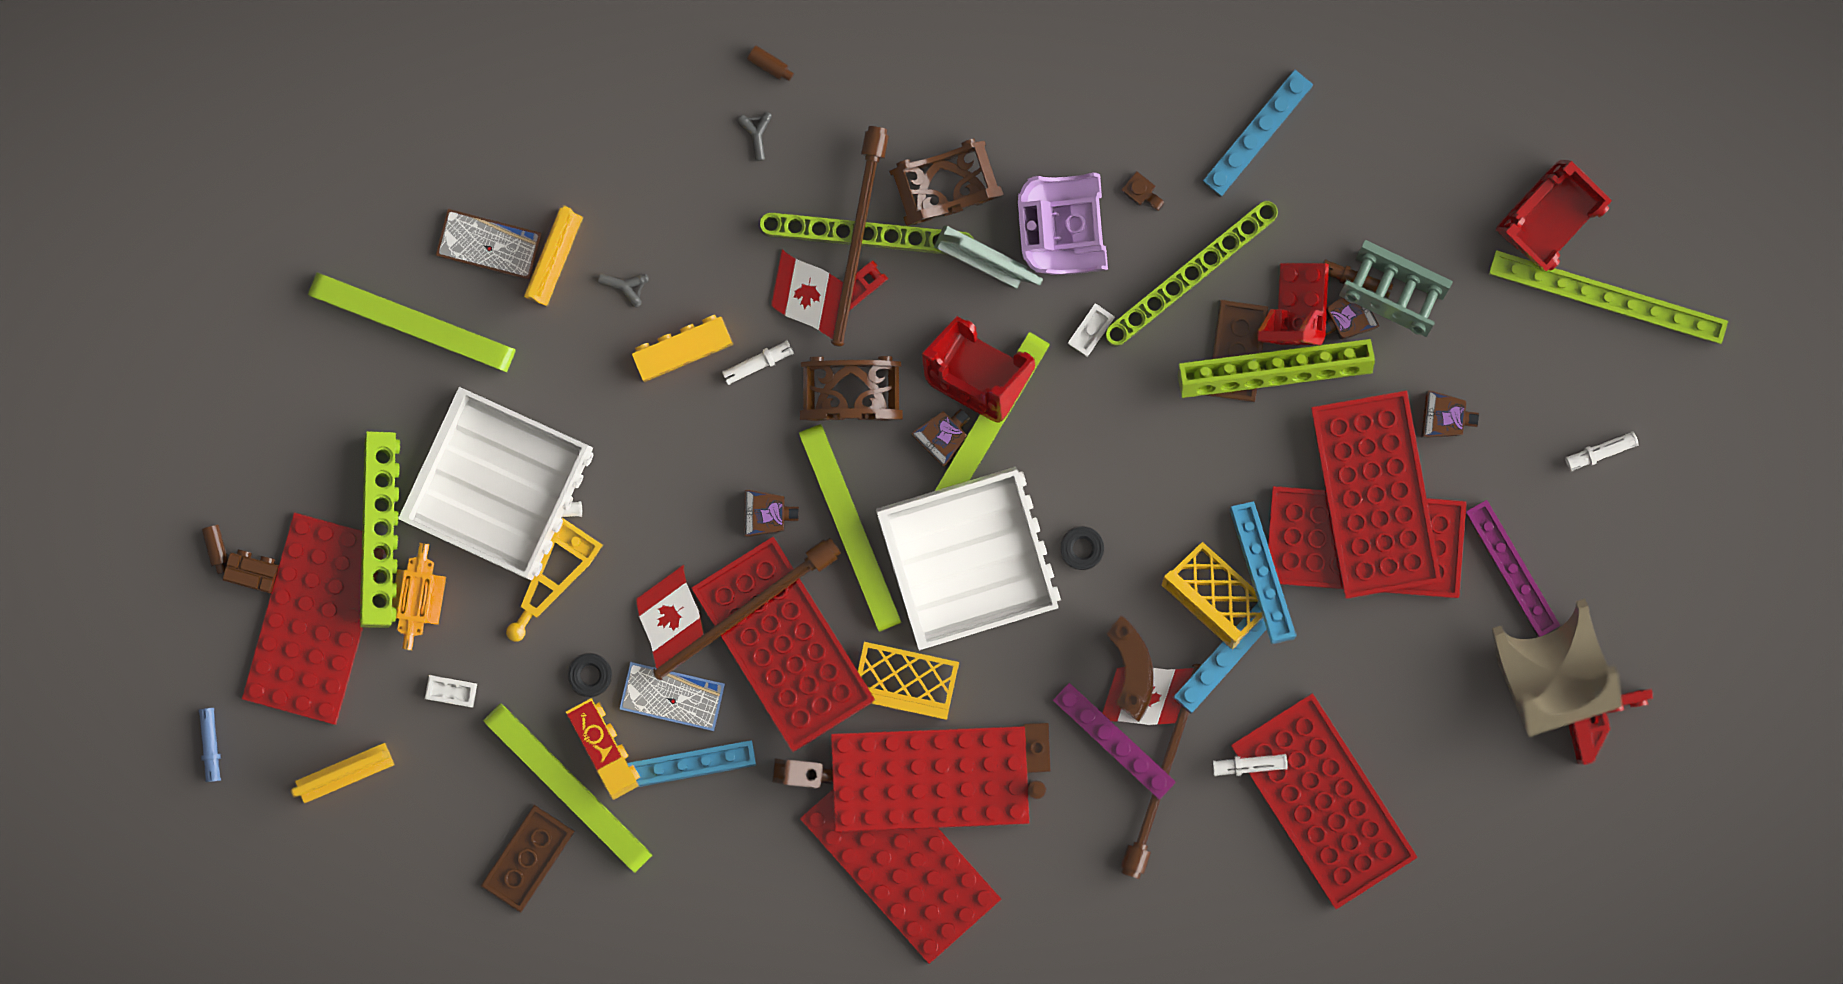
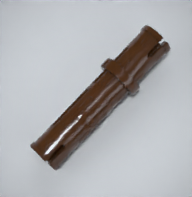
(1346, 273)

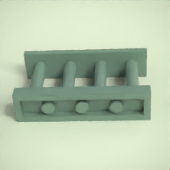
(1404, 270)

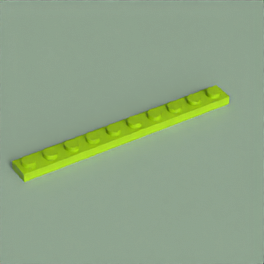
(1609, 298)

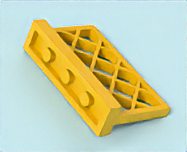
(553, 256)
(1199, 604)
(908, 702)
(343, 773)

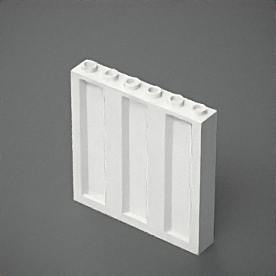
(496, 483)
(968, 557)

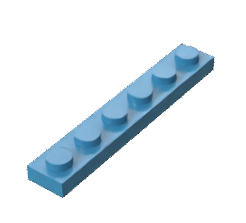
(1258, 133)
(1262, 572)
(1217, 666)
(695, 763)

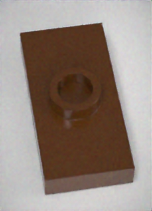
(1037, 747)

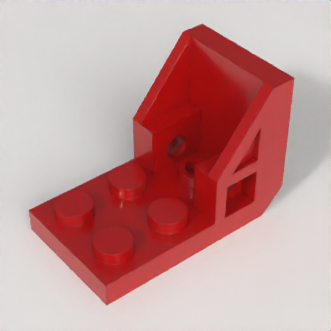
(1300, 306)
(1589, 736)

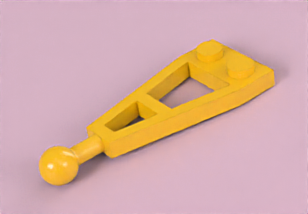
(575, 542)

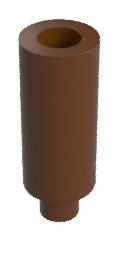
(769, 63)
(215, 548)
(1036, 789)

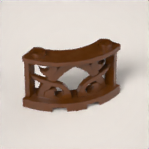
(977, 192)
(878, 409)
(1138, 667)

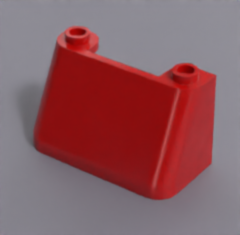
(1553, 213)
(975, 371)

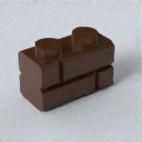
(251, 572)

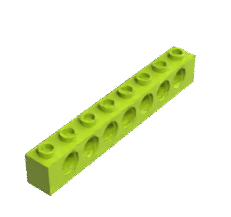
(1276, 368)
(369, 614)

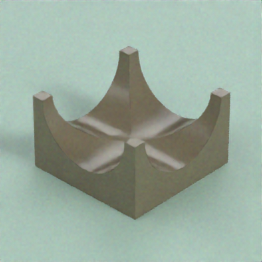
(1558, 674)

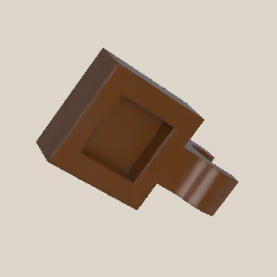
(1141, 190)

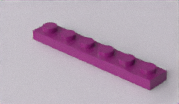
(1512, 568)
(1114, 741)

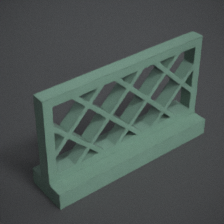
(984, 258)

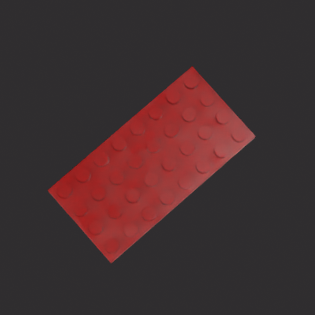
(1376, 494)
(1306, 551)
(311, 622)
(784, 646)
(930, 779)
(1326, 802)
(910, 876)

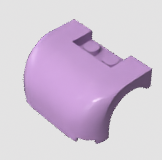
(1062, 224)

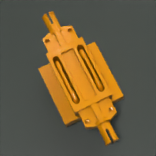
(417, 596)

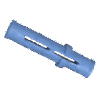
(209, 743)

